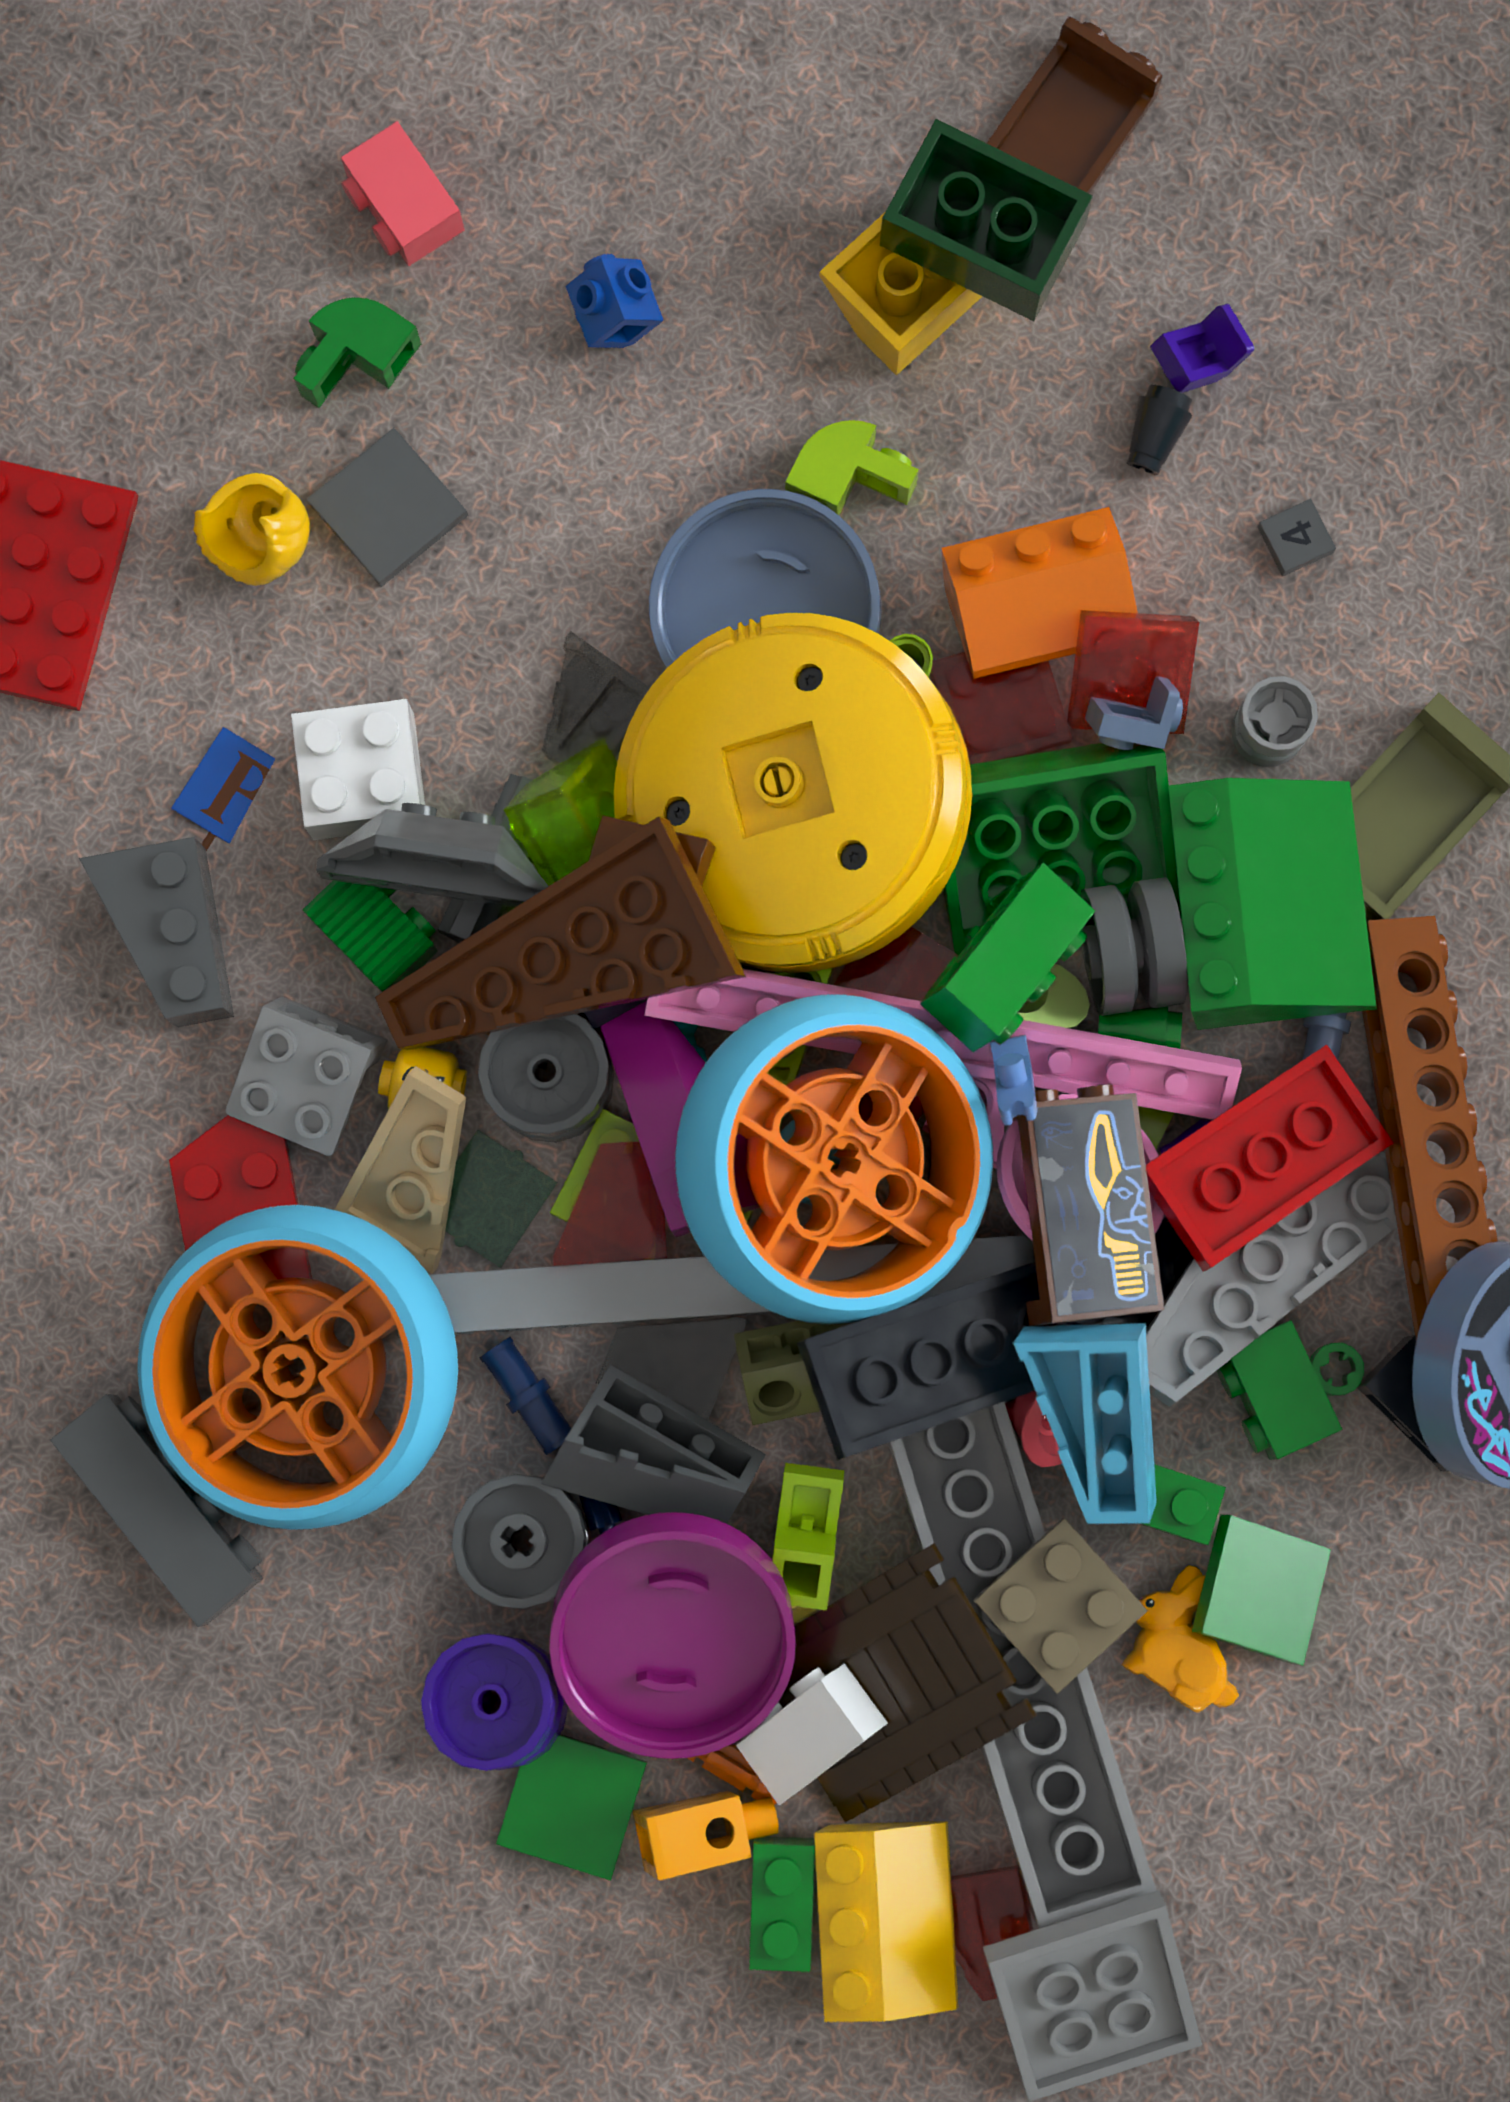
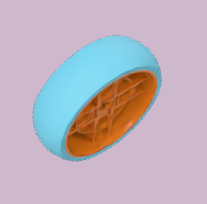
(892, 1066)
(232, 1280)

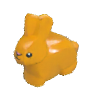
(1173, 1655)

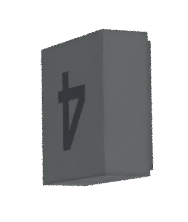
(1296, 537)

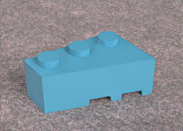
(1099, 1409)

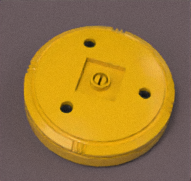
(814, 775)

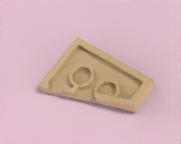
(411, 1167)

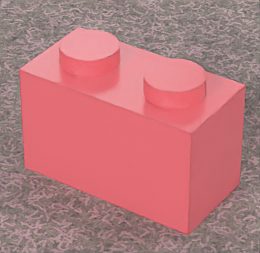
(402, 194)

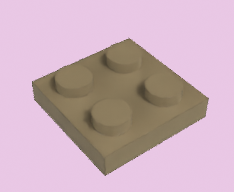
(1060, 1605)

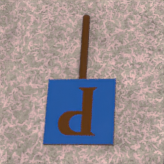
(223, 786)

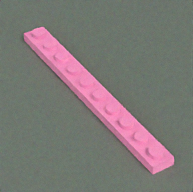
(1059, 1056)

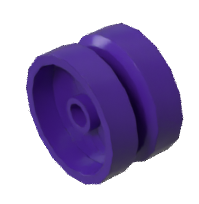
(459, 1702)

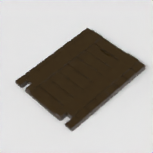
(922, 1666)

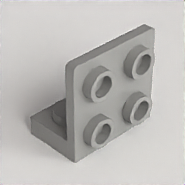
(302, 1074)

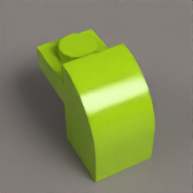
(844, 455)
(808, 1532)

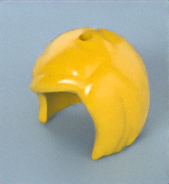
(245, 543)

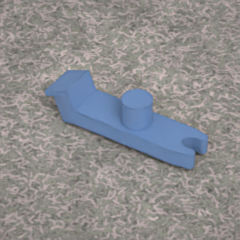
(1014, 1079)

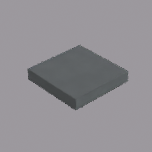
(387, 507)

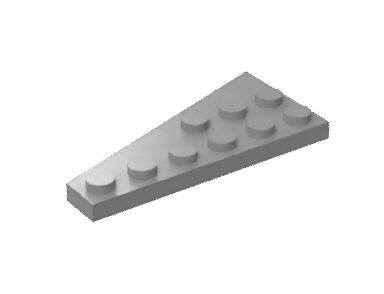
(1237, 1300)

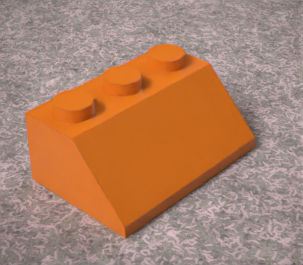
(1025, 589)

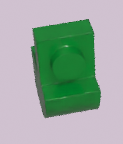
(356, 334)

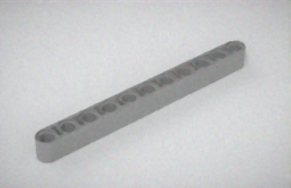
(665, 1287)

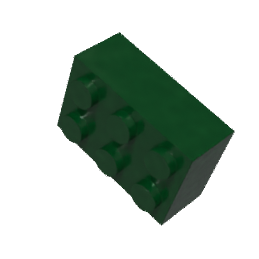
(985, 219)

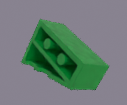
(1009, 958)

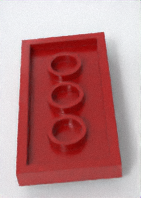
(1265, 1157)

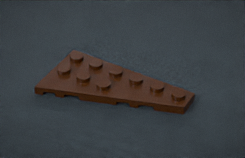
(593, 940)

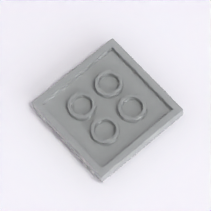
(1093, 1995)

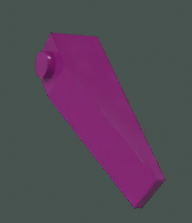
(656, 1075)

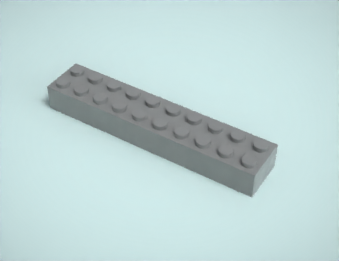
(1059, 1769)

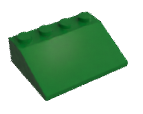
(1079, 810)
(1270, 900)

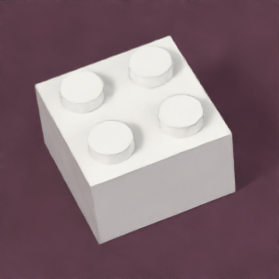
(355, 765)

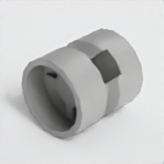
(1274, 721)

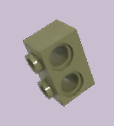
(775, 1371)

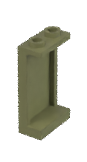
(1422, 801)

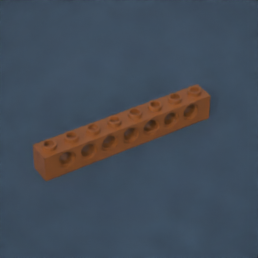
(1397, 1067)

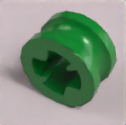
(1350, 1380)

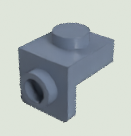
(1125, 724)

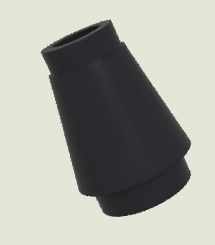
(1157, 427)

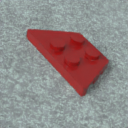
(231, 1174)

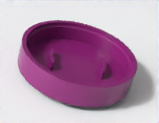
(672, 1635)

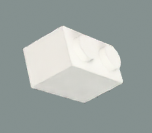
(811, 1732)

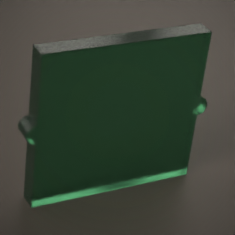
(494, 1198)

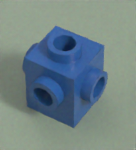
(614, 302)

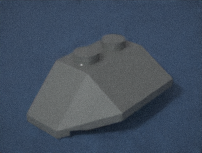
(435, 857)

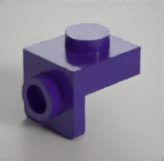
(1203, 351)

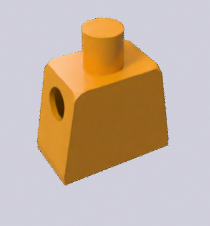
(675, 1838)

